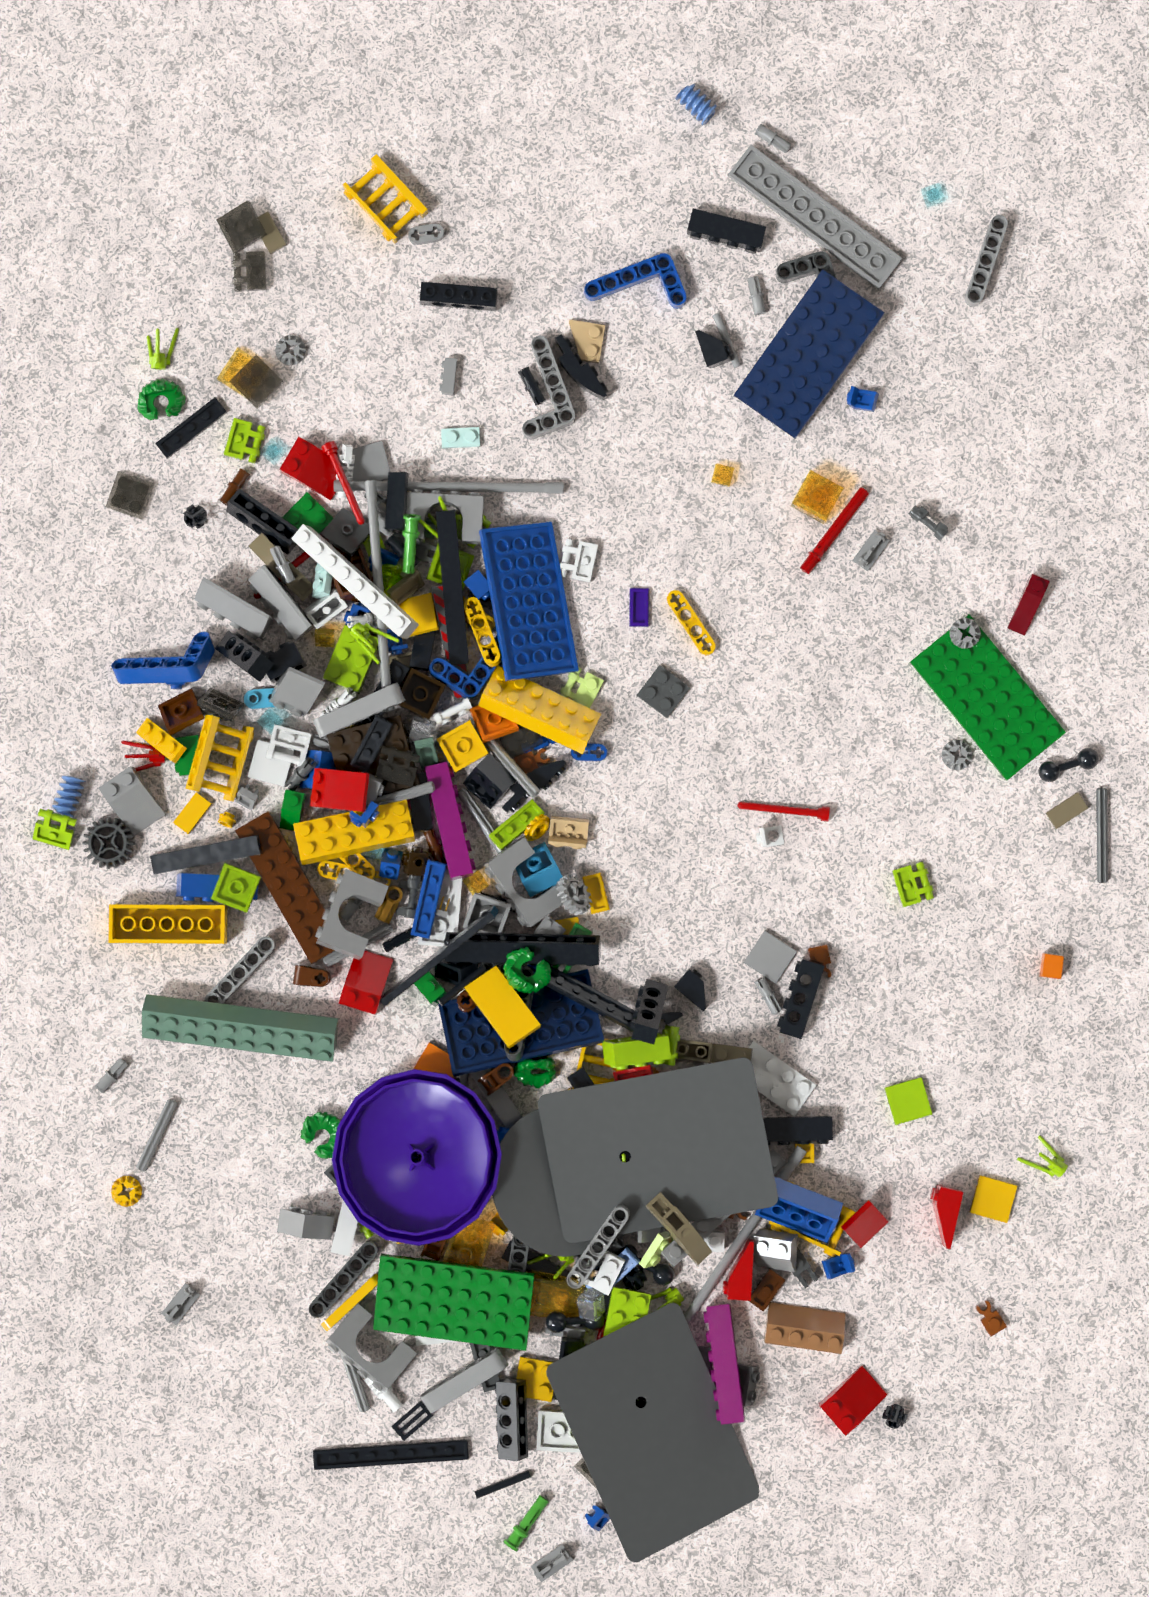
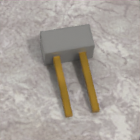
(439, 912)

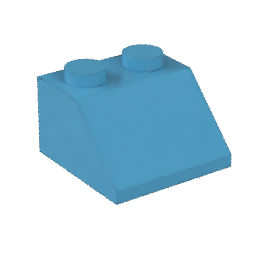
(539, 870)

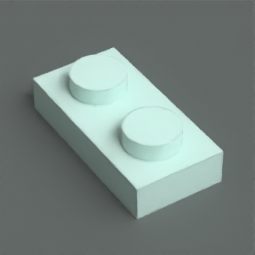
(460, 437)
(322, 582)

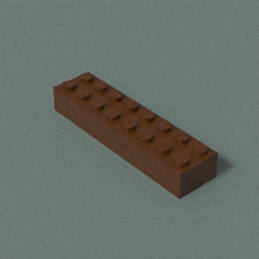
(287, 884)

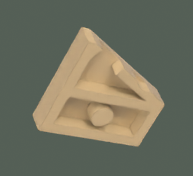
(588, 339)

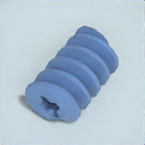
(696, 103)
(68, 795)

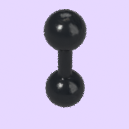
(1086, 759)
(662, 1273)
(557, 1322)

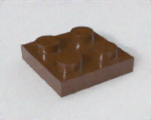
(181, 711)

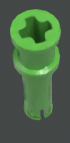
(410, 533)
(521, 1531)

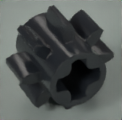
(195, 516)
(635, 1279)
(895, 1416)

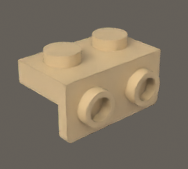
(568, 832)

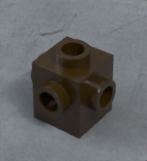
(414, 867)

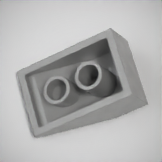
(296, 692)
(132, 800)

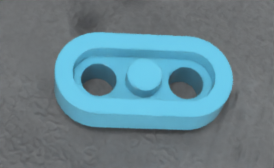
(262, 698)

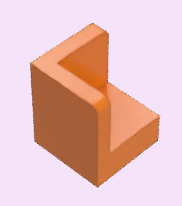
(1051, 966)

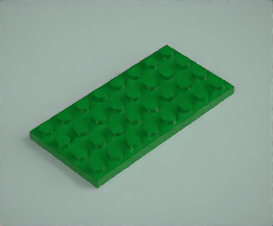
(989, 701)
(453, 1301)

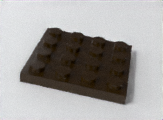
(347, 741)

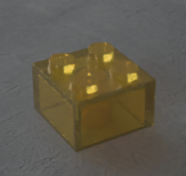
(816, 497)

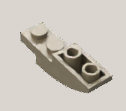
(300, 586)
(710, 1051)
(679, 1228)

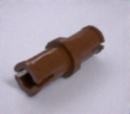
(233, 486)
(434, 846)

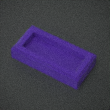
(639, 607)

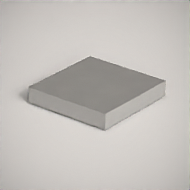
(370, 463)
(770, 957)

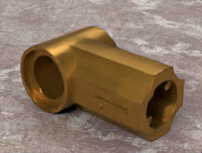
(387, 909)

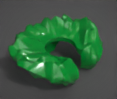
(157, 388)
(518, 979)
(523, 1072)
(315, 1123)

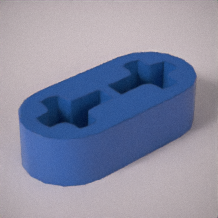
(591, 757)

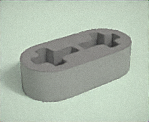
(424, 229)

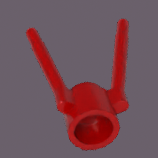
(154, 755)

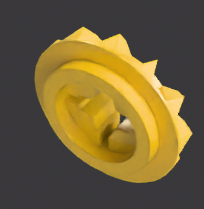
(537, 827)
(128, 1182)

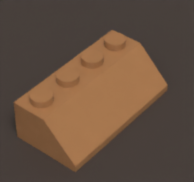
(805, 1328)

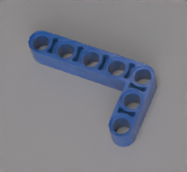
(639, 277)
(167, 669)
(464, 680)

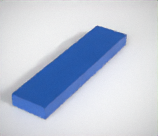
(428, 899)

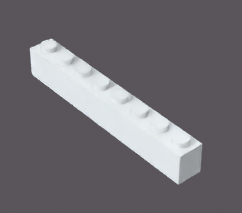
(355, 581)

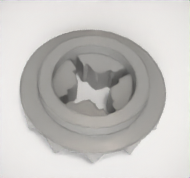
(288, 358)
(956, 635)
(960, 763)

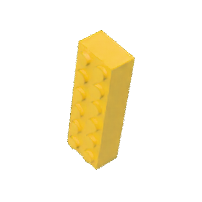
(540, 710)
(339, 837)
(168, 924)

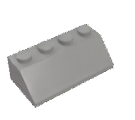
(281, 602)
(232, 608)

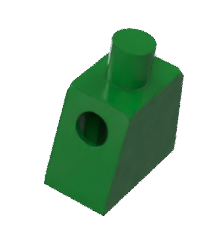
(430, 988)

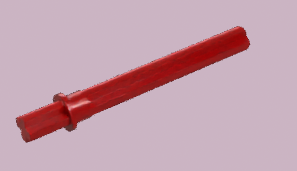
(834, 530)

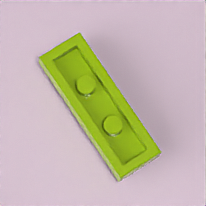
(515, 825)

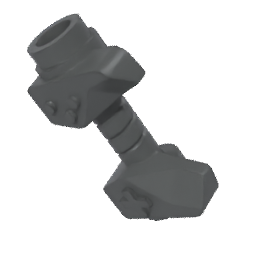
(921, 514)
(413, 885)

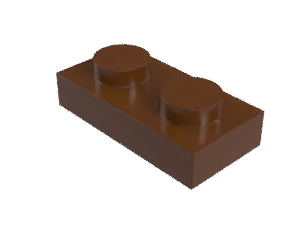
(766, 1289)

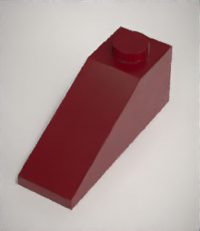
(1028, 604)

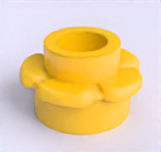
(227, 819)

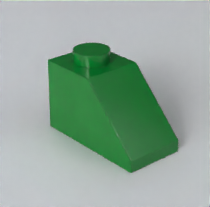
(291, 809)

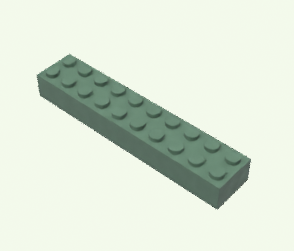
(239, 1027)

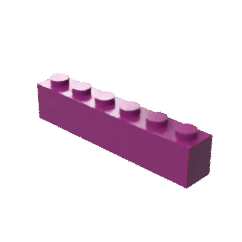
(449, 821)
(725, 1363)

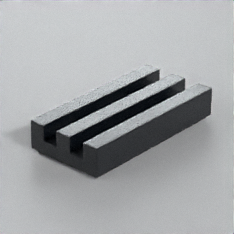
(398, 1422)

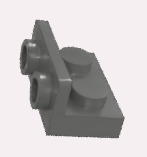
(749, 1378)

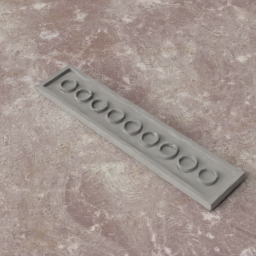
(814, 217)

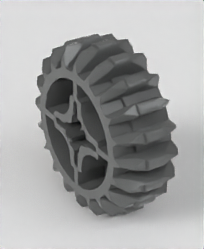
(103, 850)

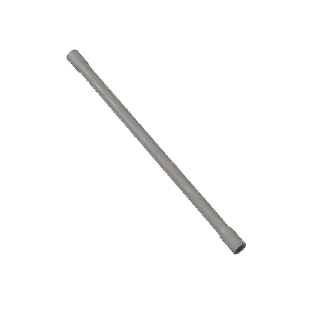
(548, 487)
(371, 496)
(793, 1162)

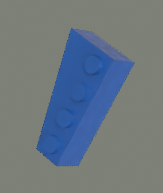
(198, 886)

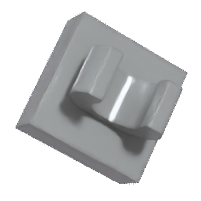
(246, 797)

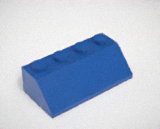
(803, 1210)

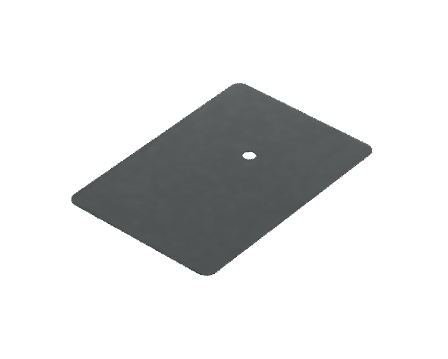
(688, 1135)
(661, 1464)

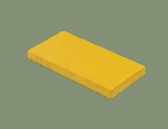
(502, 1007)

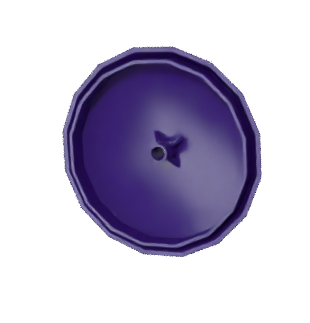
(379, 1152)

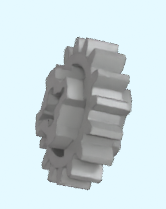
(573, 894)

